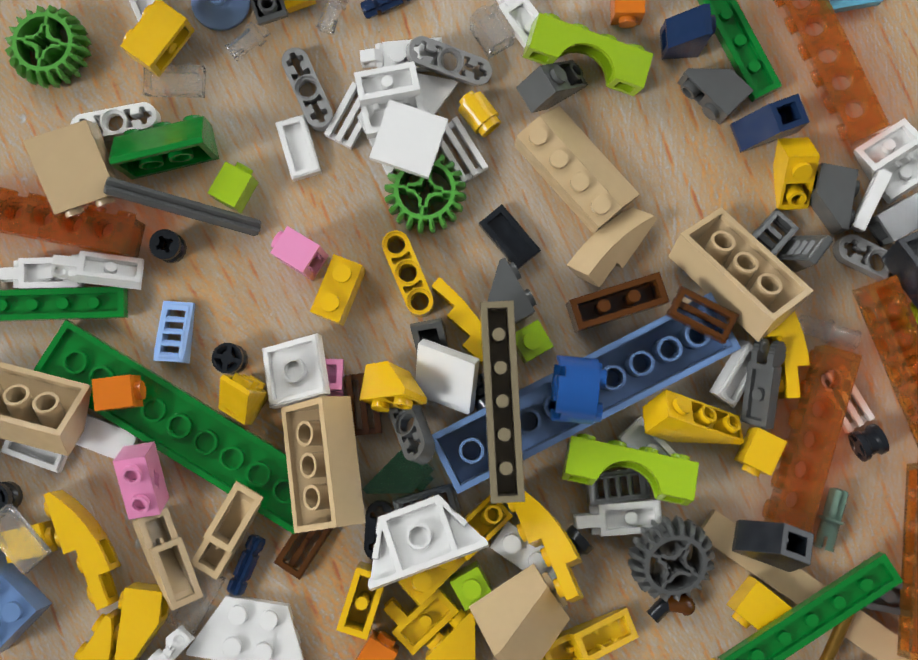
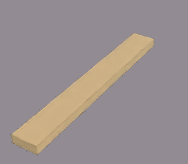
(799, 586)

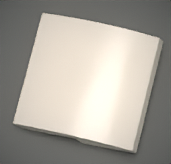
(384, 83)
(895, 152)

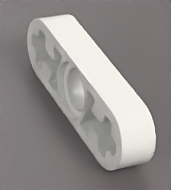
(135, 110)

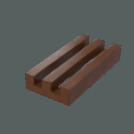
(678, 303)
(364, 411)
(289, 567)

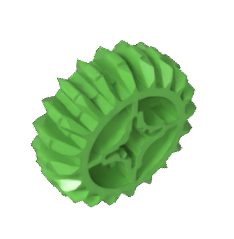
(55, 58)
(438, 195)

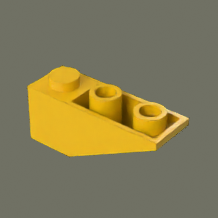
(242, 397)
(690, 421)
(141, 618)

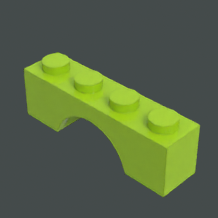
(622, 64)
(670, 477)

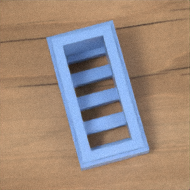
(186, 333)

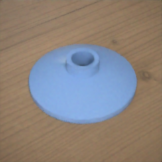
(220, 14)

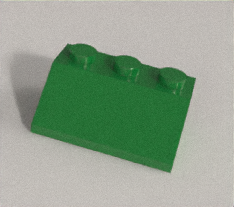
(164, 147)

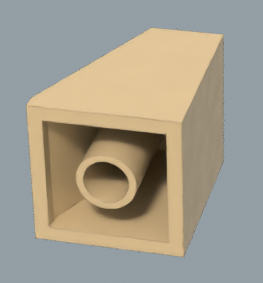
(72, 167)
(521, 616)

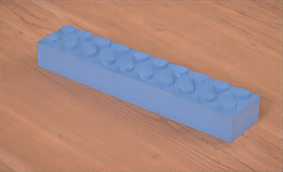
(634, 368)

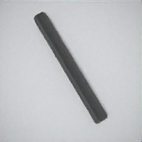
(181, 206)

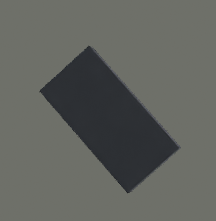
(509, 237)

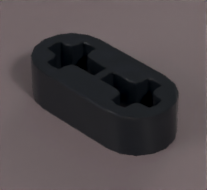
(371, 524)

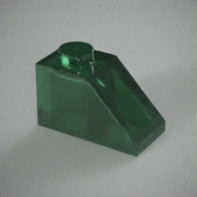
(400, 477)

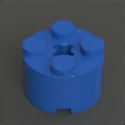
(576, 390)

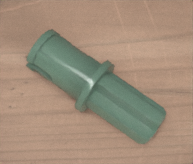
(831, 518)

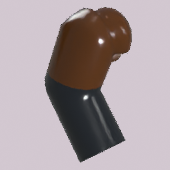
(661, 608)

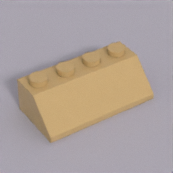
(575, 168)
(739, 273)
(42, 409)
(322, 464)

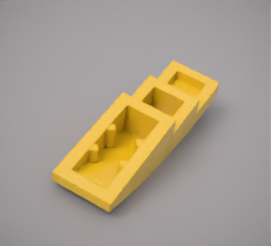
(462, 317)
(594, 637)

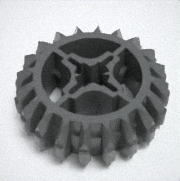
(670, 546)

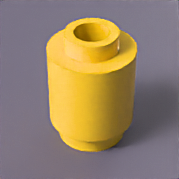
(479, 113)

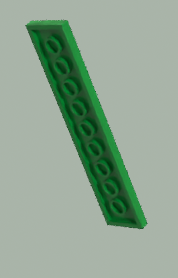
(177, 422)

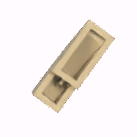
(611, 246)
(227, 530)
(168, 559)

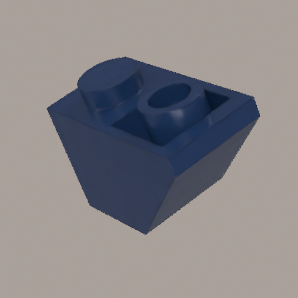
(687, 33)
(770, 123)

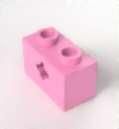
(298, 252)
(141, 480)

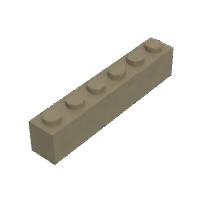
(502, 402)

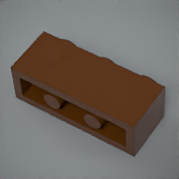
(617, 302)

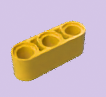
(404, 260)

